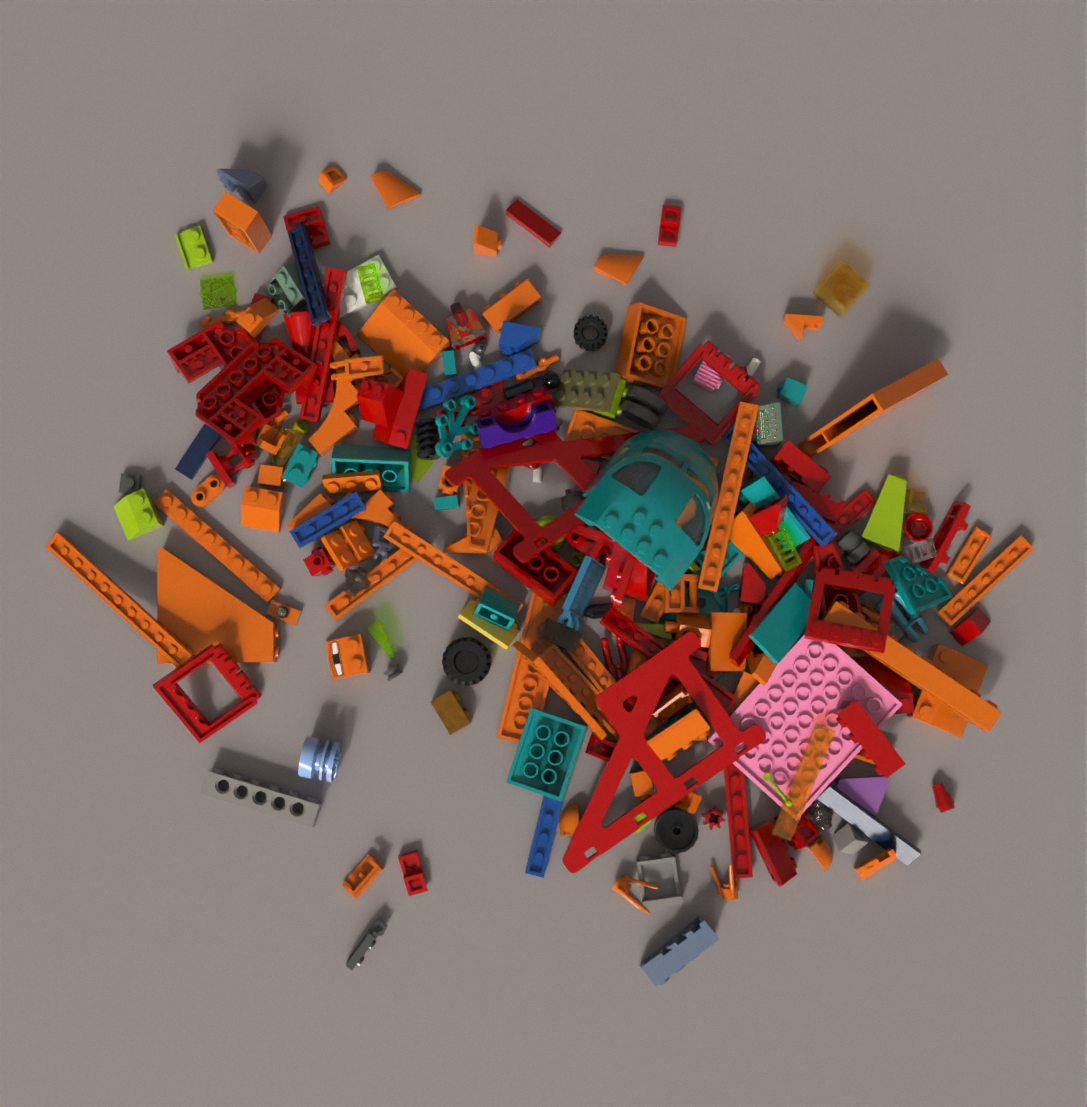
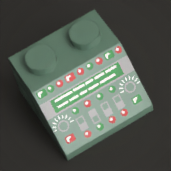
(768, 426)

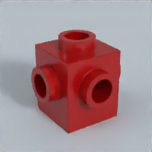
(319, 562)

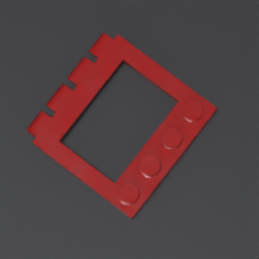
(689, 411)
(846, 634)
(185, 708)

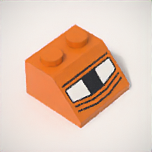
(347, 656)

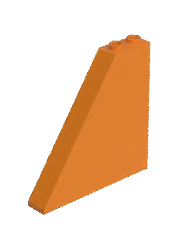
(873, 408)
(207, 614)

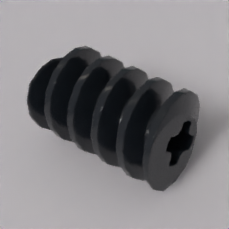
(426, 439)

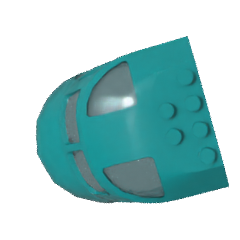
(655, 501)

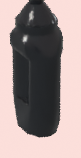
(597, 611)

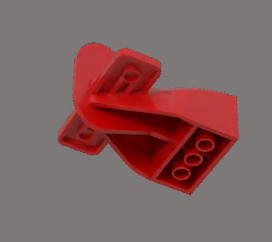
(625, 573)

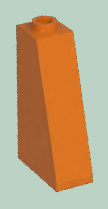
(753, 545)

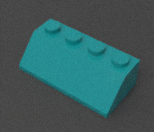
(371, 458)
(759, 493)

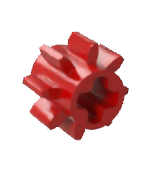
(718, 818)

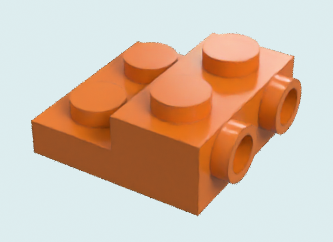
(348, 545)

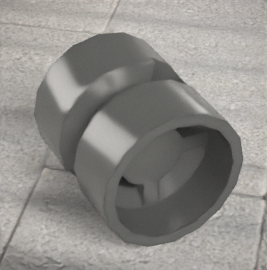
(853, 547)

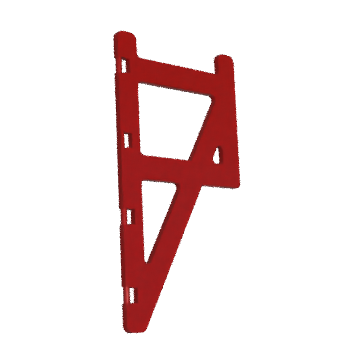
(549, 449)
(647, 685)

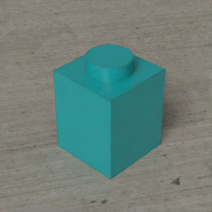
(791, 391)

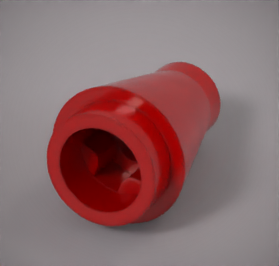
(942, 798)

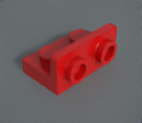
(804, 832)

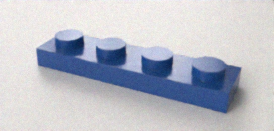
(328, 520)
(543, 837)

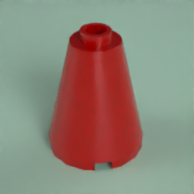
(300, 332)

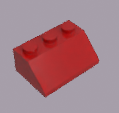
(773, 852)

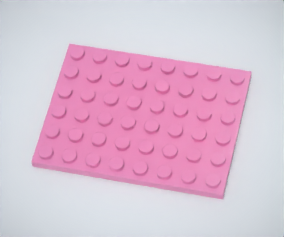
(803, 691)

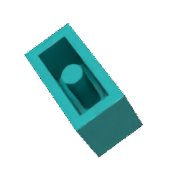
(496, 609)

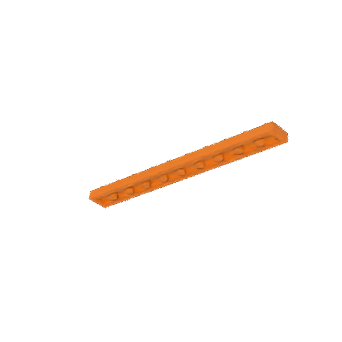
(728, 496)
(119, 600)

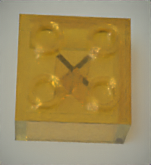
(841, 289)

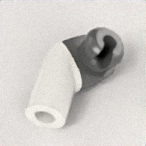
(476, 354)

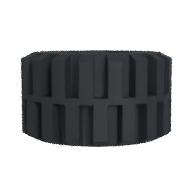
(454, 649)

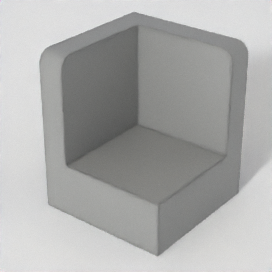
(850, 839)

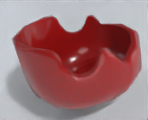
(918, 527)

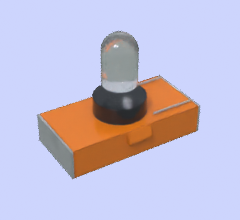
(284, 612)

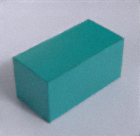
(449, 363)
(446, 503)

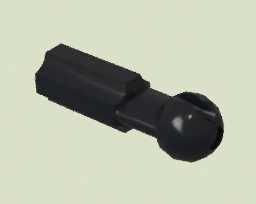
(549, 379)

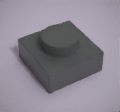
(130, 483)

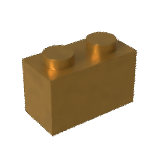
(451, 712)

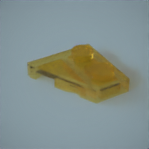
(287, 447)

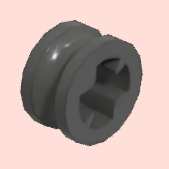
(393, 672)

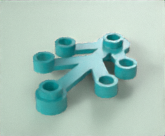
(444, 446)

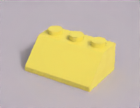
(491, 631)

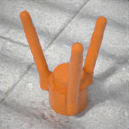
(622, 887)
(729, 889)

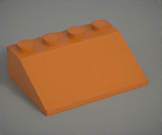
(403, 336)
(650, 346)
(958, 666)

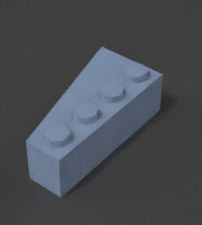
(679, 951)

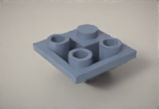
(244, 182)

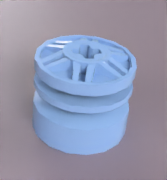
(319, 759)

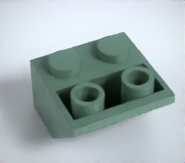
(287, 289)

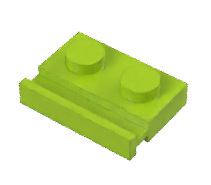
(193, 248)

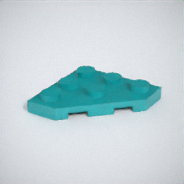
(916, 585)

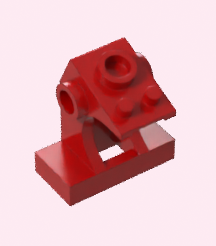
(224, 466)
(595, 549)

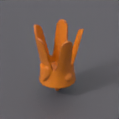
(872, 615)

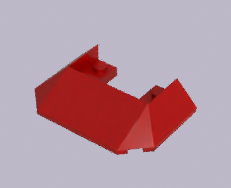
(216, 348)
(227, 396)

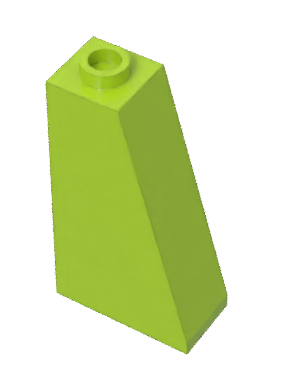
(887, 518)

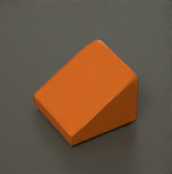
(331, 179)

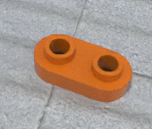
(209, 492)

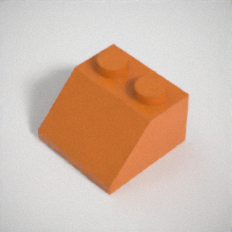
(262, 509)

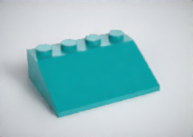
(547, 754)

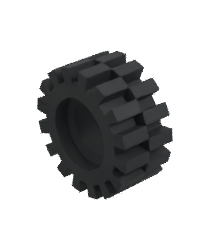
(596, 323)

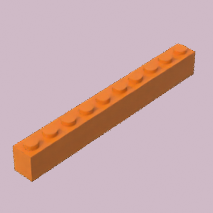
(921, 672)

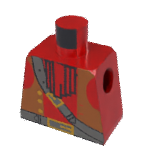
(464, 327)

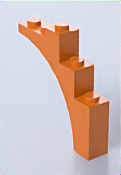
(338, 424)
(377, 510)

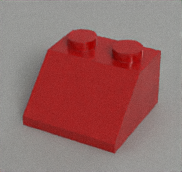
(378, 402)

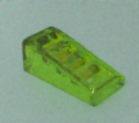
(375, 296)
(786, 566)
(379, 633)

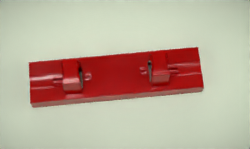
(945, 535)

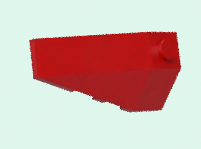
(404, 422)
(828, 557)

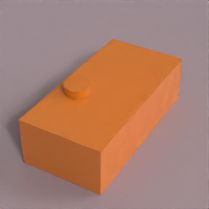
(242, 222)

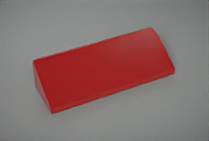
(533, 223)

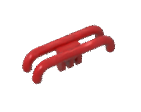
(616, 670)

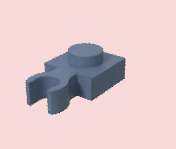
(381, 543)

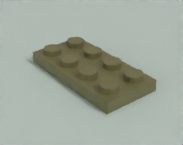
(586, 390)

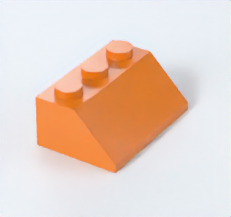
(679, 735)

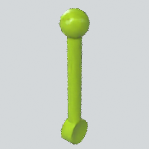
(767, 776)

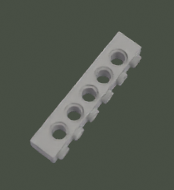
(212, 788)

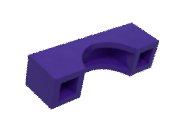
(538, 420)

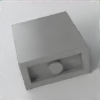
(662, 873)

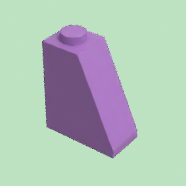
(865, 790)

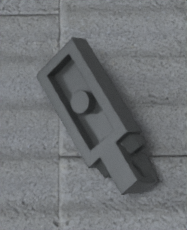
(366, 943)

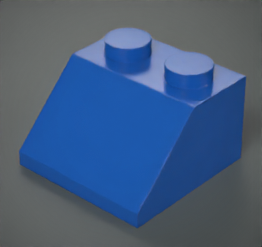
(517, 338)

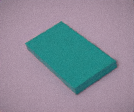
(783, 624)

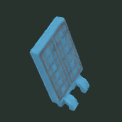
(581, 593)

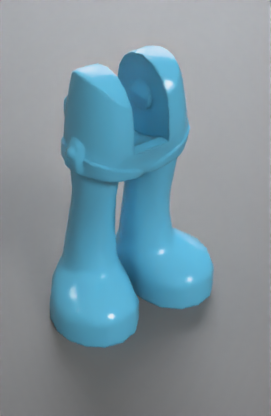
(902, 621)

